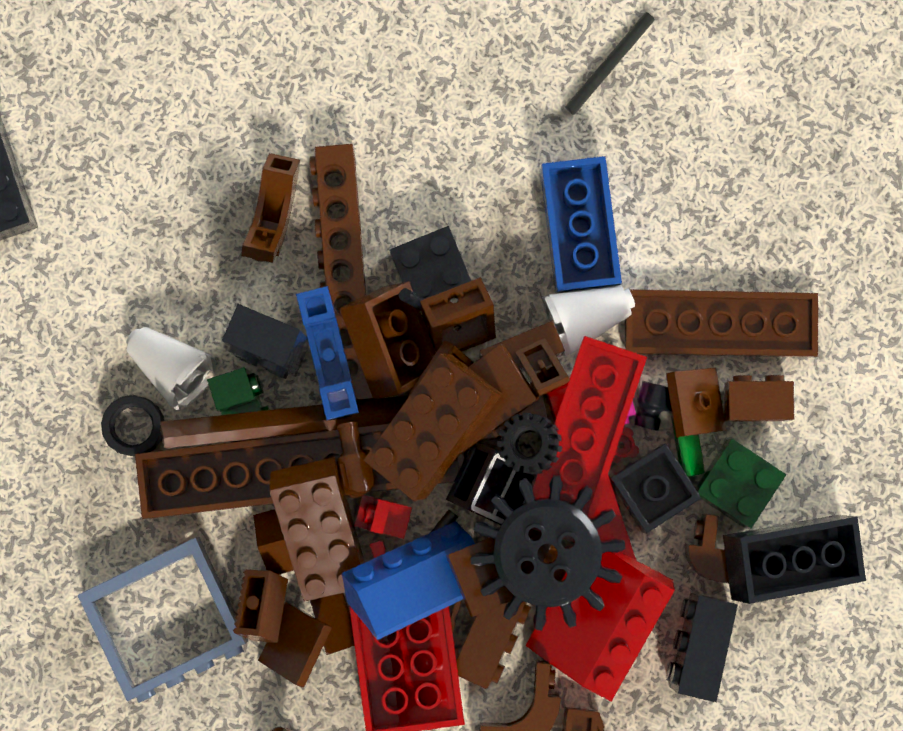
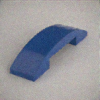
(327, 353)

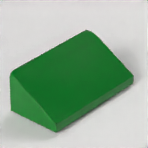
(689, 453)

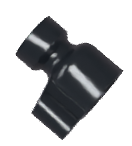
(653, 401)

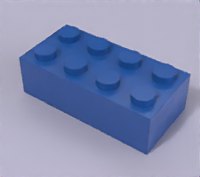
(580, 224)

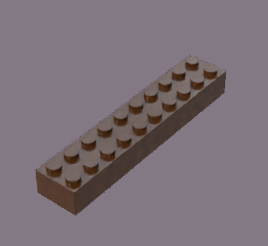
(240, 471)

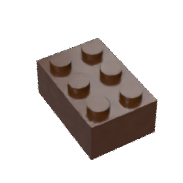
(388, 340)

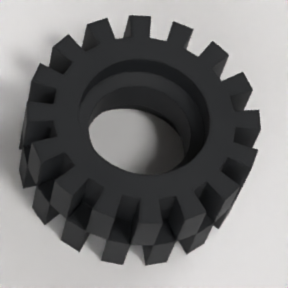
(510, 440)

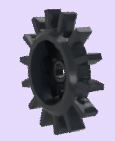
(555, 520)

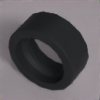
(114, 410)

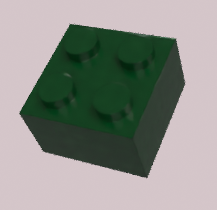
(739, 483)

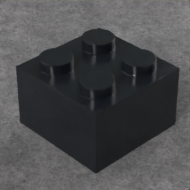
(430, 263)
(654, 488)

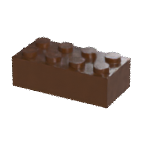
(432, 427)
(316, 526)

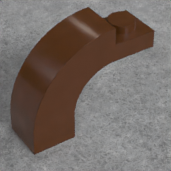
(273, 208)
(543, 708)

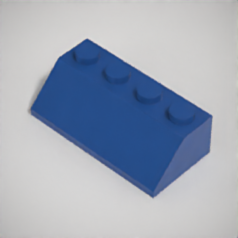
(406, 581)

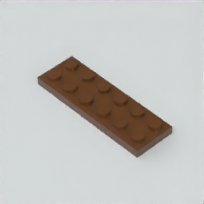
(723, 323)

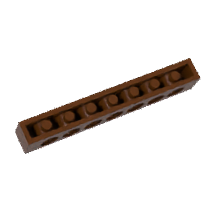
(340, 160)

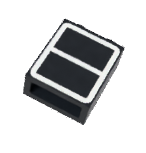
(481, 478)

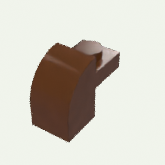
(705, 558)

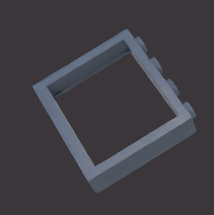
(199, 663)

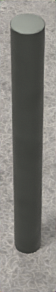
(610, 63)

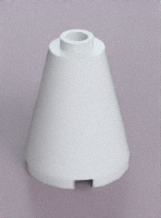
(587, 313)
(170, 365)

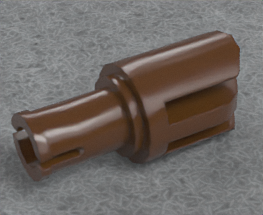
(354, 472)

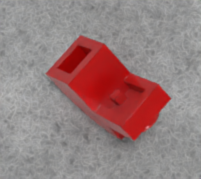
(383, 516)

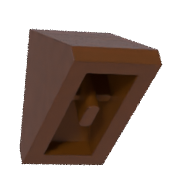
(542, 367)
(272, 543)

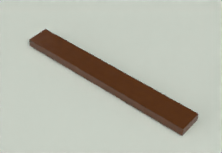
(273, 423)

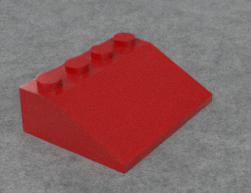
(606, 641)
(409, 675)

